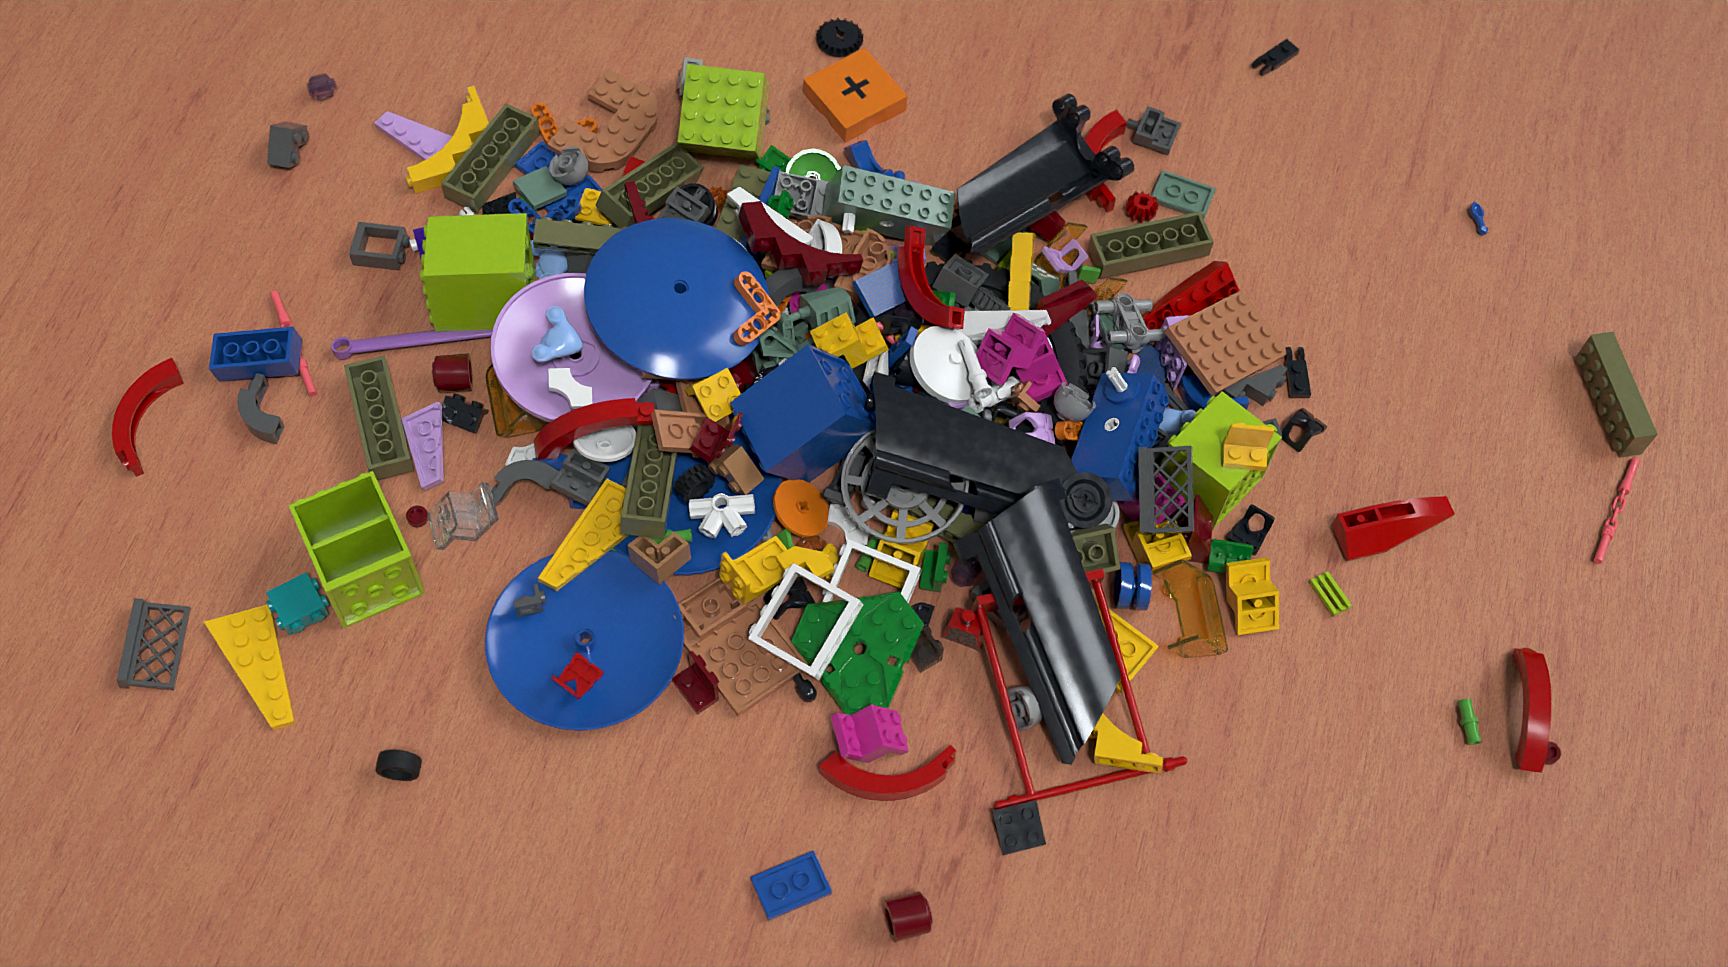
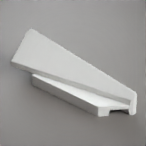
(741, 196)
(977, 322)

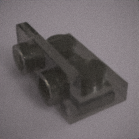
(927, 650)

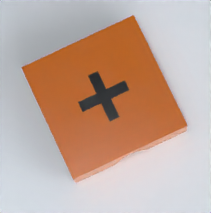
(855, 94)

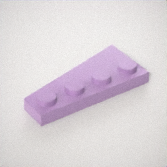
(411, 135)
(426, 444)

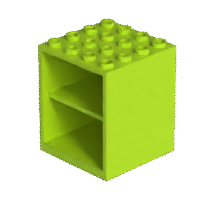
(474, 268)
(357, 549)

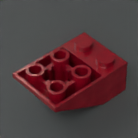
(1200, 540)

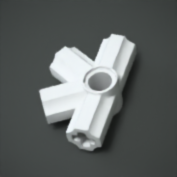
(729, 516)

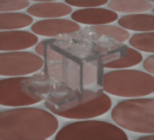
(462, 516)

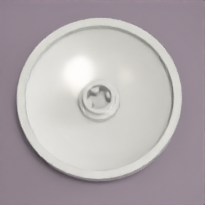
(941, 365)

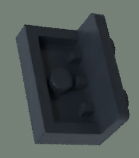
(463, 413)

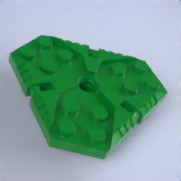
(886, 628)

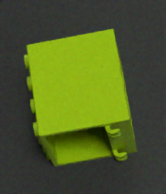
(723, 111)
(1217, 485)

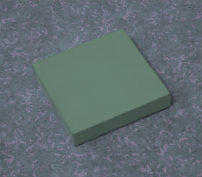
(539, 188)

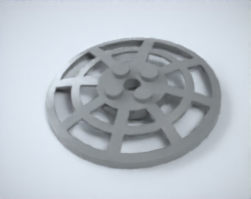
(898, 498)

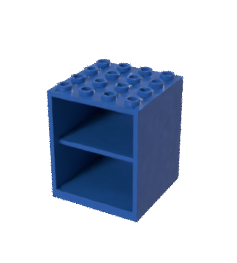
(804, 414)

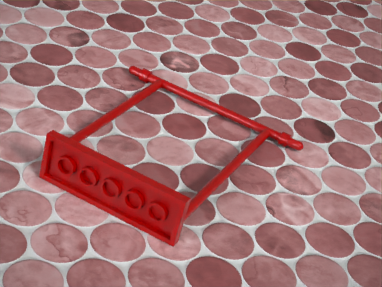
(986, 604)

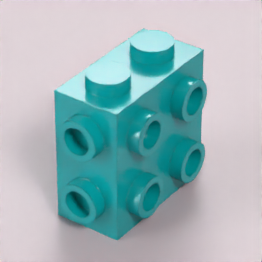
(297, 603)

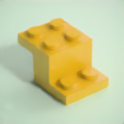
(855, 343)
(1158, 548)
(908, 553)
(1252, 596)

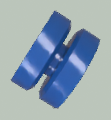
(1133, 586)

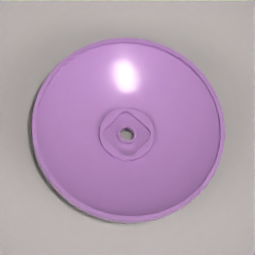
(522, 327)

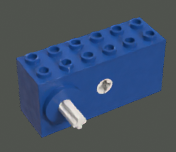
(1124, 419)

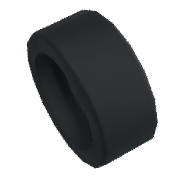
(398, 765)

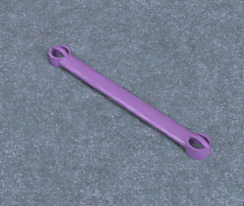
(402, 340)

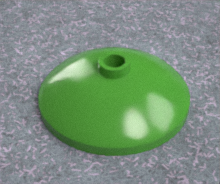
(814, 164)

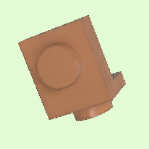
(1023, 400)

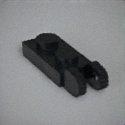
(1276, 57)
(1297, 374)

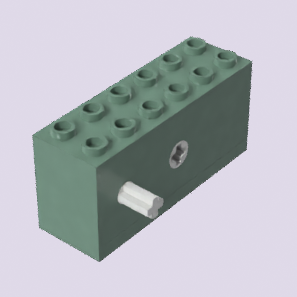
(887, 204)

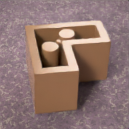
(738, 469)
(659, 559)

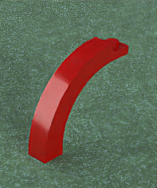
(1099, 136)
(916, 284)
(133, 406)
(588, 419)
(1536, 709)
(886, 787)

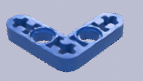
(558, 210)

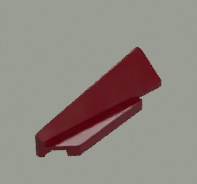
(1066, 303)

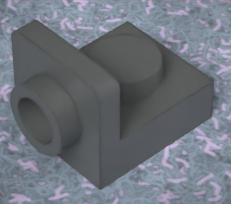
(530, 604)

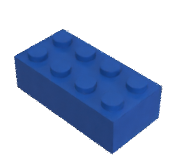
(255, 351)

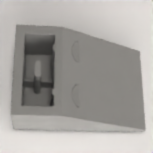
(806, 192)

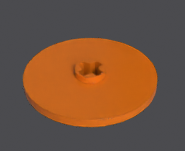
(789, 499)

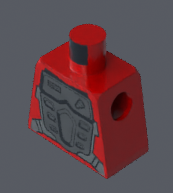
(964, 629)

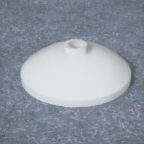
(607, 444)

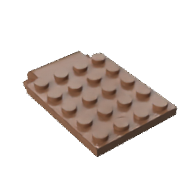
(720, 632)

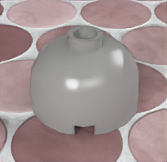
(570, 166)
(1072, 403)
(1024, 707)

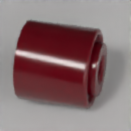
(452, 373)
(907, 916)

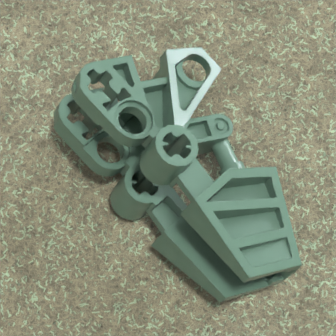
(788, 339)

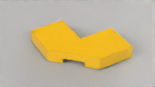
(814, 560)

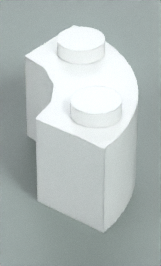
(826, 237)

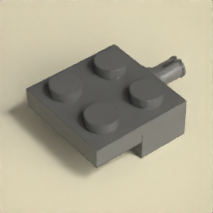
(1155, 130)
(685, 206)
(580, 477)

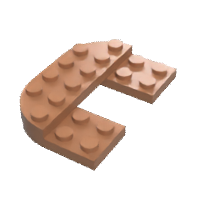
(633, 120)
(868, 244)
(678, 429)

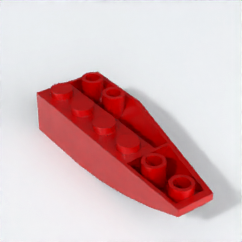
(1194, 294)
(1388, 524)

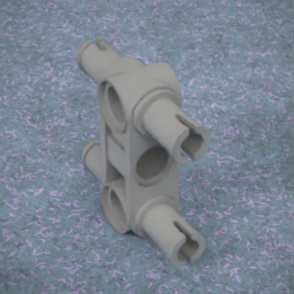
(1129, 321)

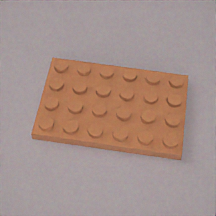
(1226, 342)

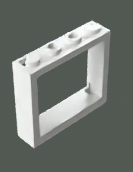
(846, 551)
(834, 639)

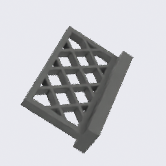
(1147, 490)
(133, 647)

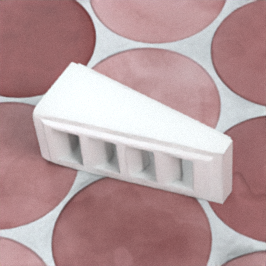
(879, 366)

